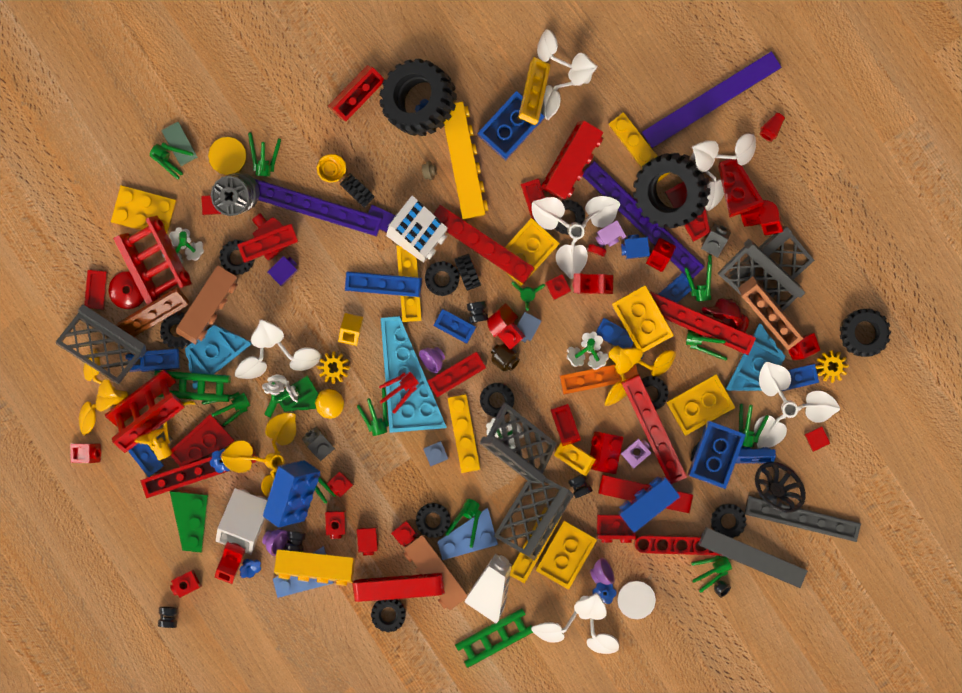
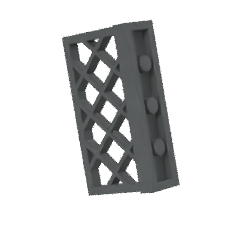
(769, 246)
(770, 266)
(113, 334)
(509, 456)
(544, 527)

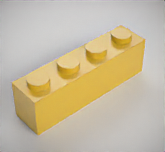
(314, 566)

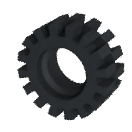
(357, 190)
(578, 211)
(227, 264)
(467, 272)
(442, 290)
(166, 335)
(661, 387)
(488, 391)
(728, 509)
(421, 520)
(388, 626)

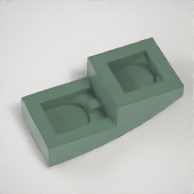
(177, 138)

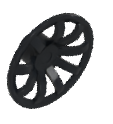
(776, 491)

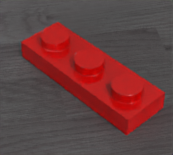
(267, 243)
(456, 374)

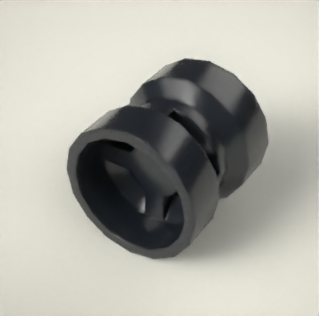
(477, 312)
(577, 482)
(295, 541)
(165, 621)

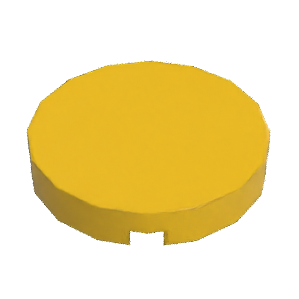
(227, 155)

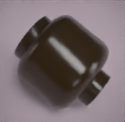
(504, 357)

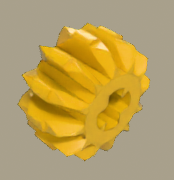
(832, 359)
(327, 369)

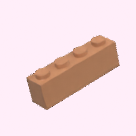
(206, 305)
(770, 313)
(427, 562)

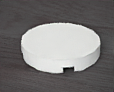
(636, 599)

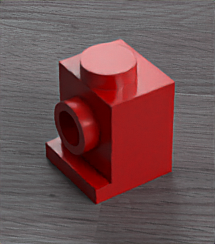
(340, 484)
(340, 518)
(405, 533)
(192, 584)

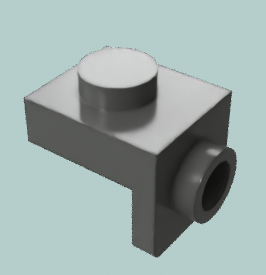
(716, 240)
(317, 443)

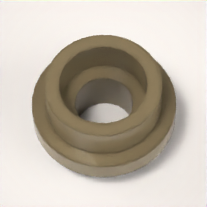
(429, 170)

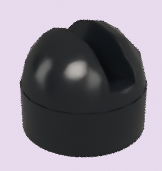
(722, 589)

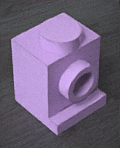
(610, 234)
(634, 460)

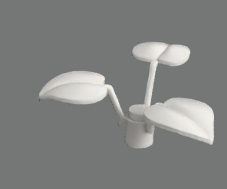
(580, 73)
(708, 150)
(549, 211)
(267, 336)
(772, 380)
(586, 607)

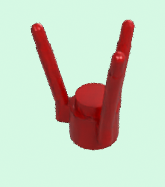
(407, 382)

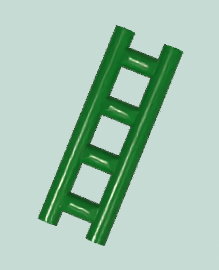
(201, 378)
(506, 640)

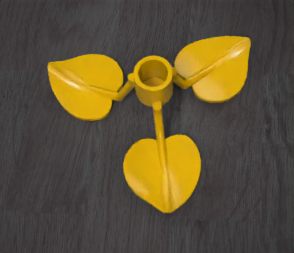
(626, 359)
(106, 397)
(159, 445)
(239, 453)

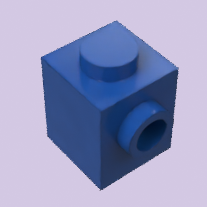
(635, 247)

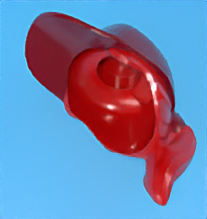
(729, 313)

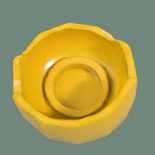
(331, 168)
(329, 403)

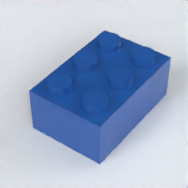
(507, 131)
(716, 454)
(291, 493)
(648, 503)

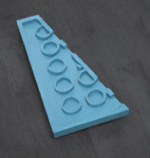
(420, 408)

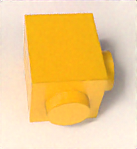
(350, 329)

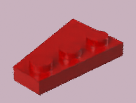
(738, 188)
(699, 226)
(201, 441)

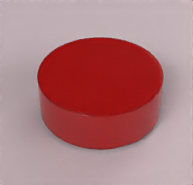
(594, 249)

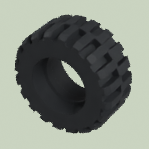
(402, 81)
(647, 190)

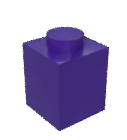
(283, 270)

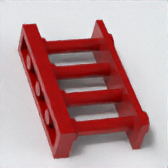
(135, 263)
(152, 418)

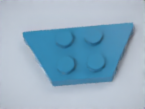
(214, 351)
(749, 367)

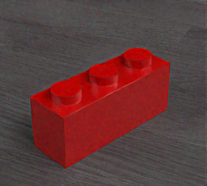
(356, 93)

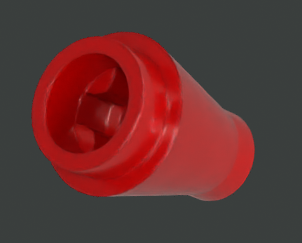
(772, 127)

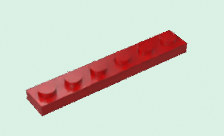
(484, 245)
(704, 324)
(654, 429)

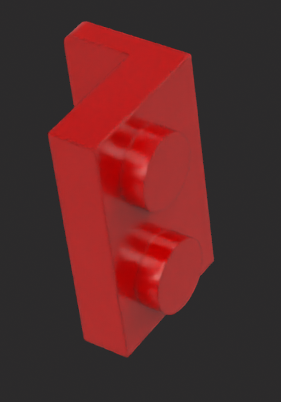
(606, 451)
(613, 527)

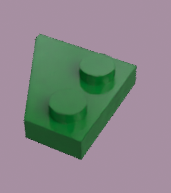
(306, 398)

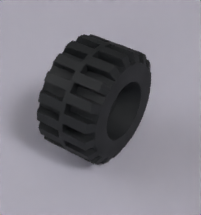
(881, 332)

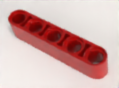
(627, 489)
(671, 545)
(398, 587)

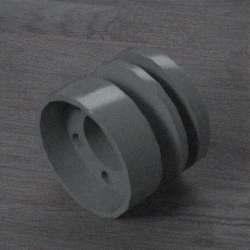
(244, 196)

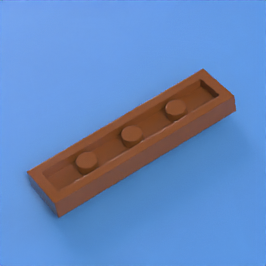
(154, 312)

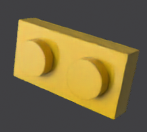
(575, 458)

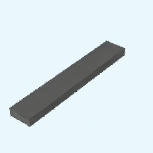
(804, 519)
(752, 557)

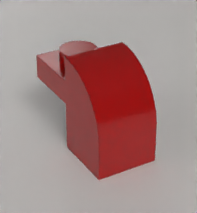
(766, 215)
(593, 283)
(502, 324)
(230, 562)

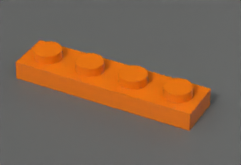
(593, 378)

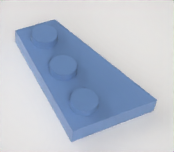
(458, 541)
(290, 586)

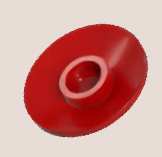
(118, 297)

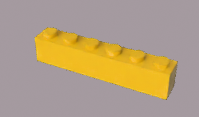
(463, 163)

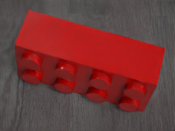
(571, 160)

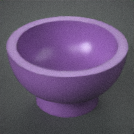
(432, 359)
(274, 540)
(602, 572)

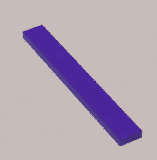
(711, 100)
(609, 187)
(319, 208)

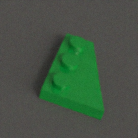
(190, 518)

